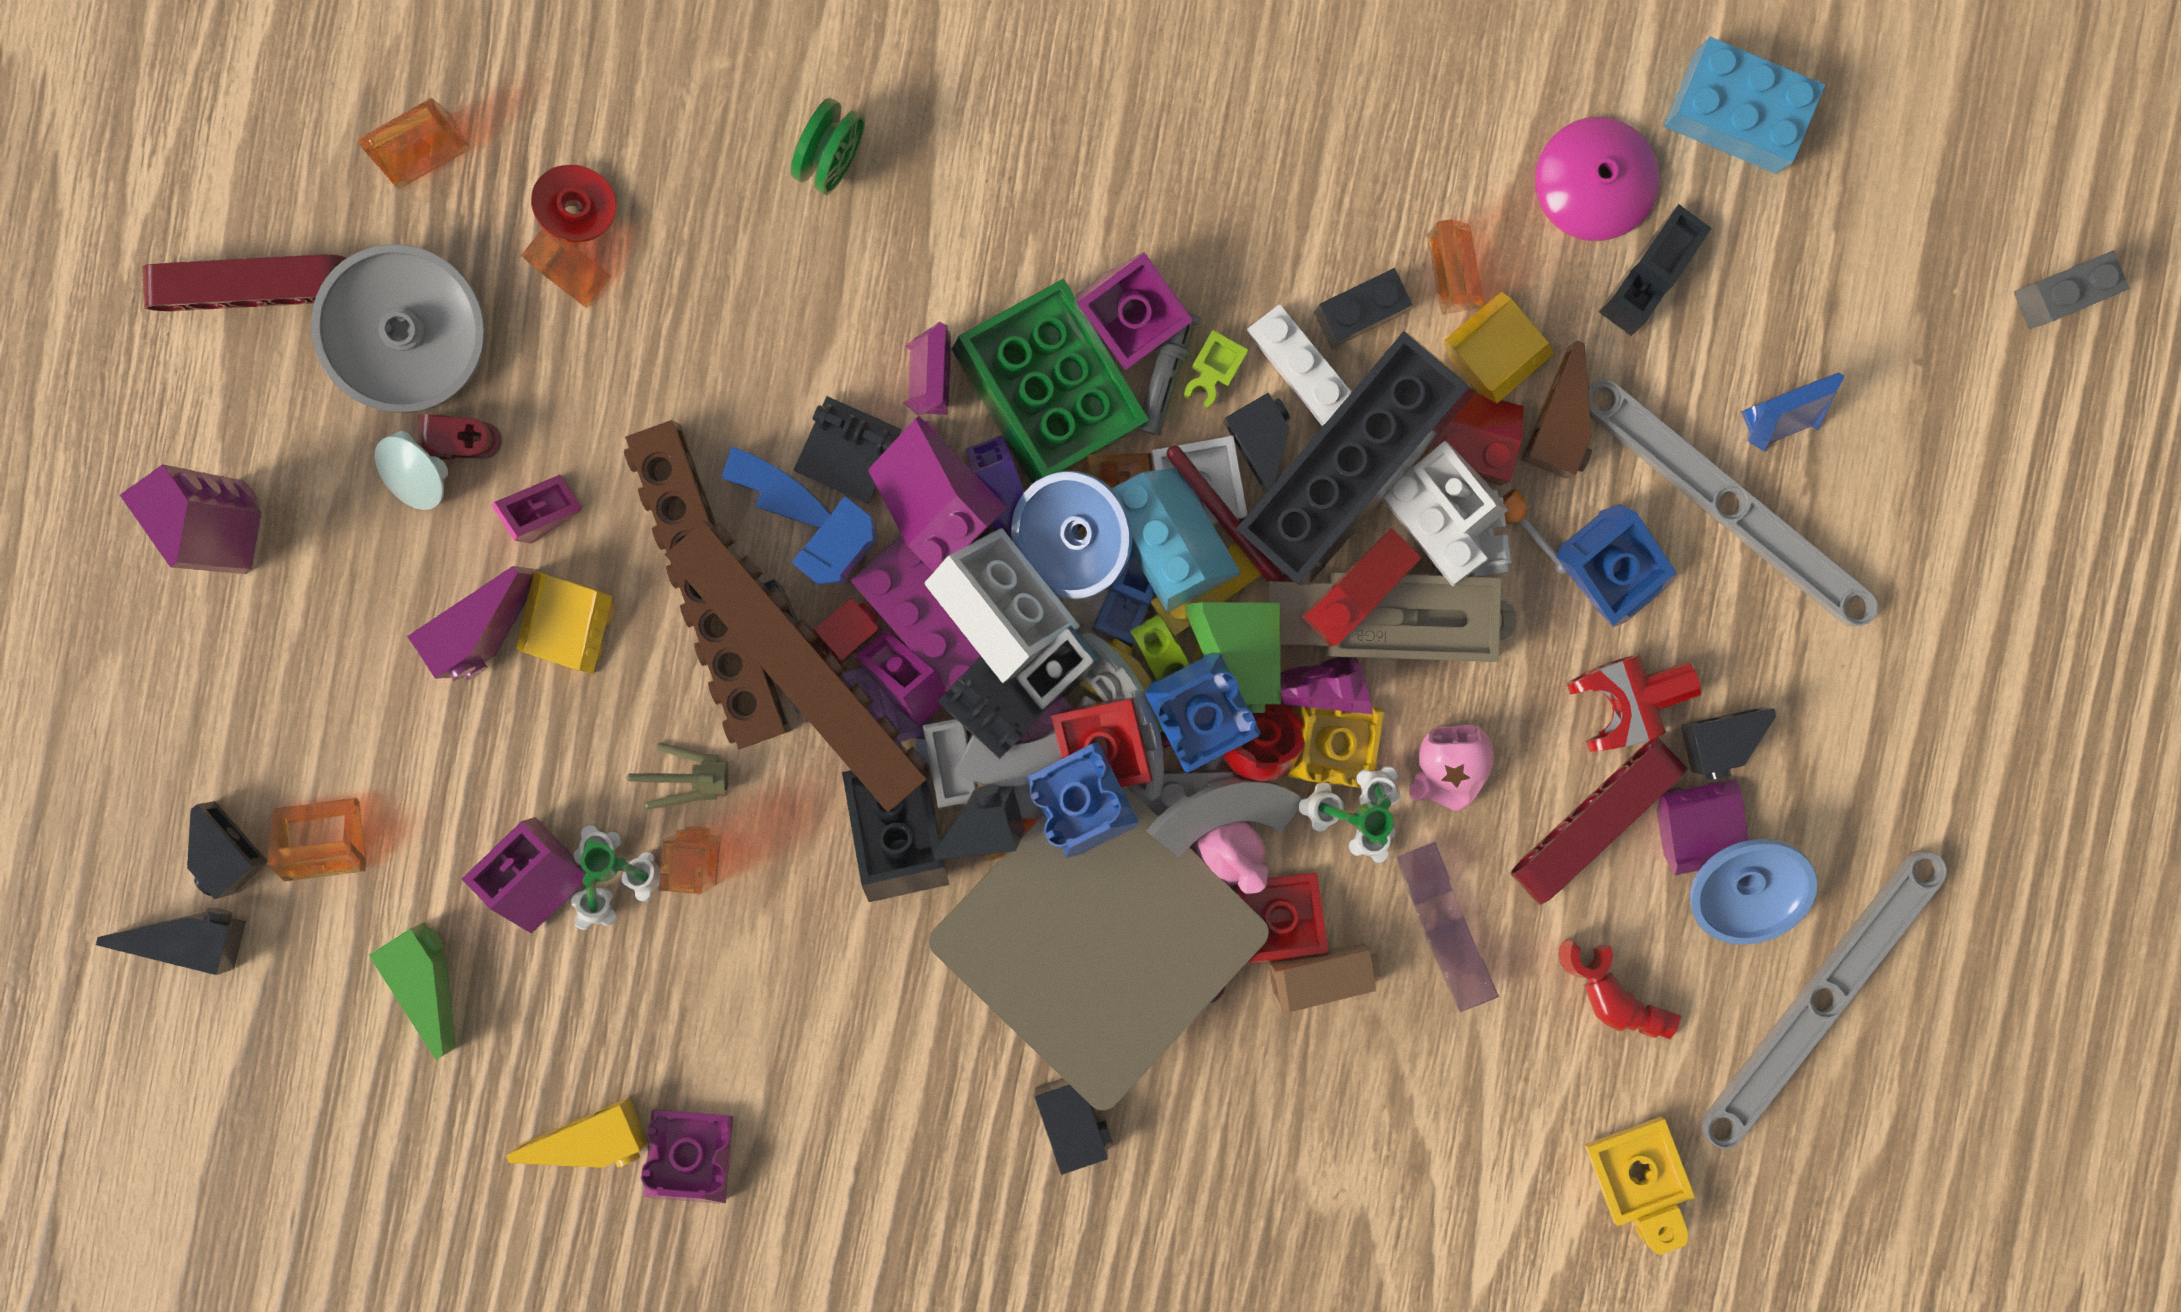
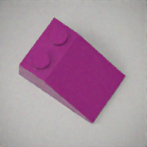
(933, 494)
(474, 628)

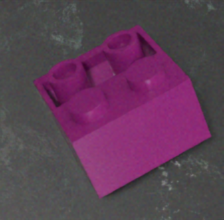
(526, 875)

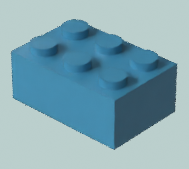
(1744, 105)

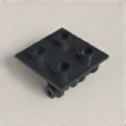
(844, 448)
(991, 709)

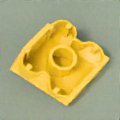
(1497, 348)
(565, 622)
(1337, 745)

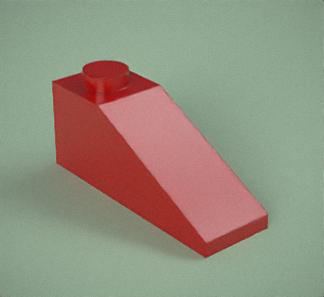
(1361, 588)

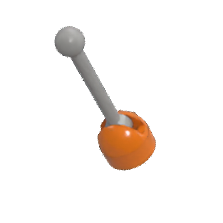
(1517, 513)

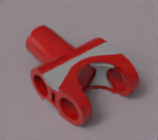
(1635, 698)

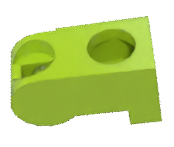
(1158, 648)

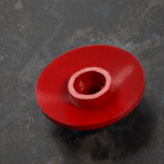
(575, 187)

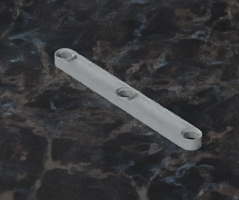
(1751, 523)
(1844, 975)

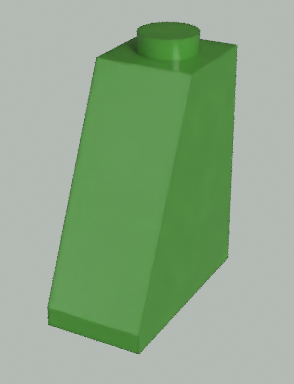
(1248, 642)

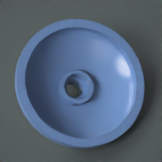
(1048, 534)
(1753, 891)

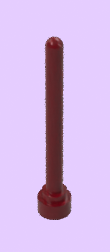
(1223, 514)

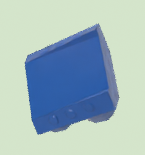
(1791, 411)
(1202, 711)
(1081, 801)

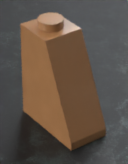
(1324, 978)

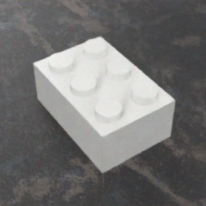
(999, 603)

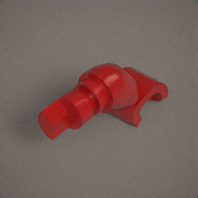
(1609, 999)

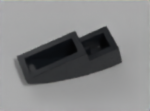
(1655, 270)

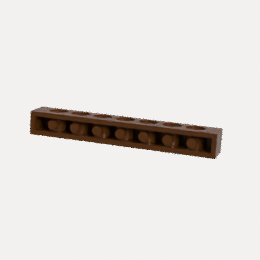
(644, 453)

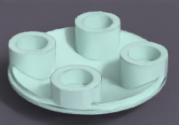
(410, 471)

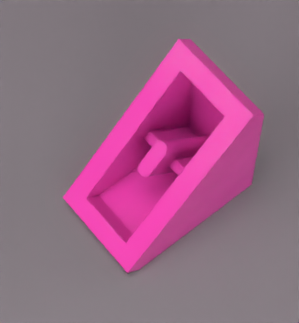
(537, 509)

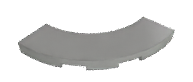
(1116, 680)
(1016, 765)
(1223, 804)

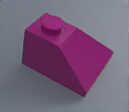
(1133, 309)

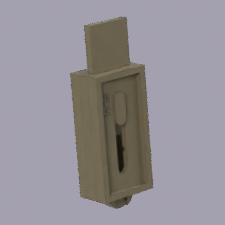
(1414, 621)

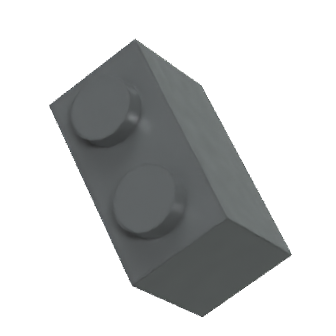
(2071, 290)

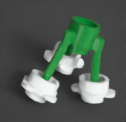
(1371, 819)
(601, 865)

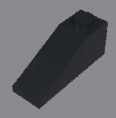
(197, 941)

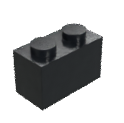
(1363, 308)
(1072, 1126)

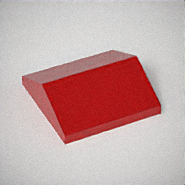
(1116, 730)
(1293, 918)

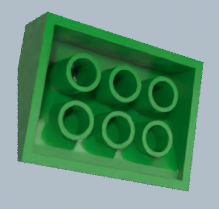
(1048, 382)

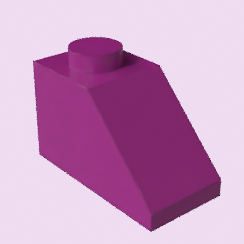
(902, 677)

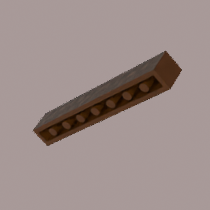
(797, 664)

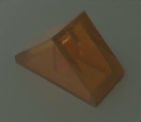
(566, 267)
(1118, 468)

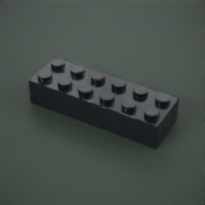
(1355, 459)

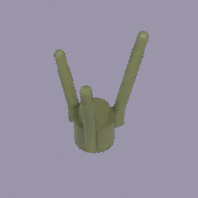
(709, 777)

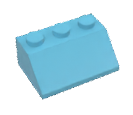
(1174, 537)

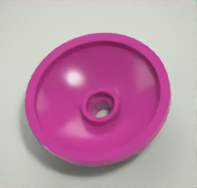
(1576, 194)

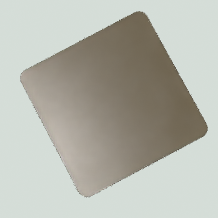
(1099, 950)

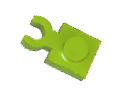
(1217, 364)

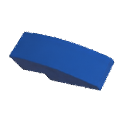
(777, 489)
(1125, 604)

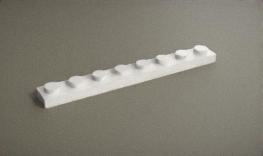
(1323, 394)

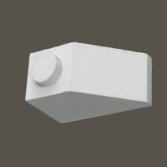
(1459, 490)

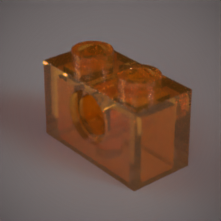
(690, 861)

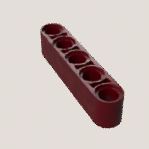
(235, 282)
(1598, 820)

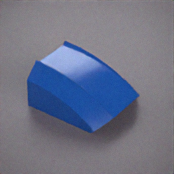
(838, 544)
(1616, 563)

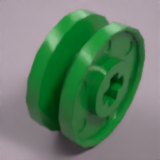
(827, 146)

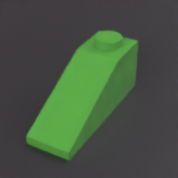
(420, 982)

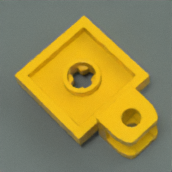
(1650, 1201)

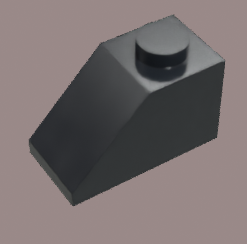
(1261, 436)
(1058, 668)
(1725, 740)
(984, 825)
(219, 852)

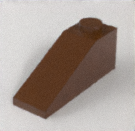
(1564, 422)

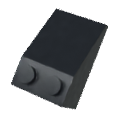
(896, 845)

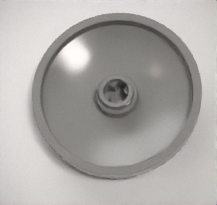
(398, 328)

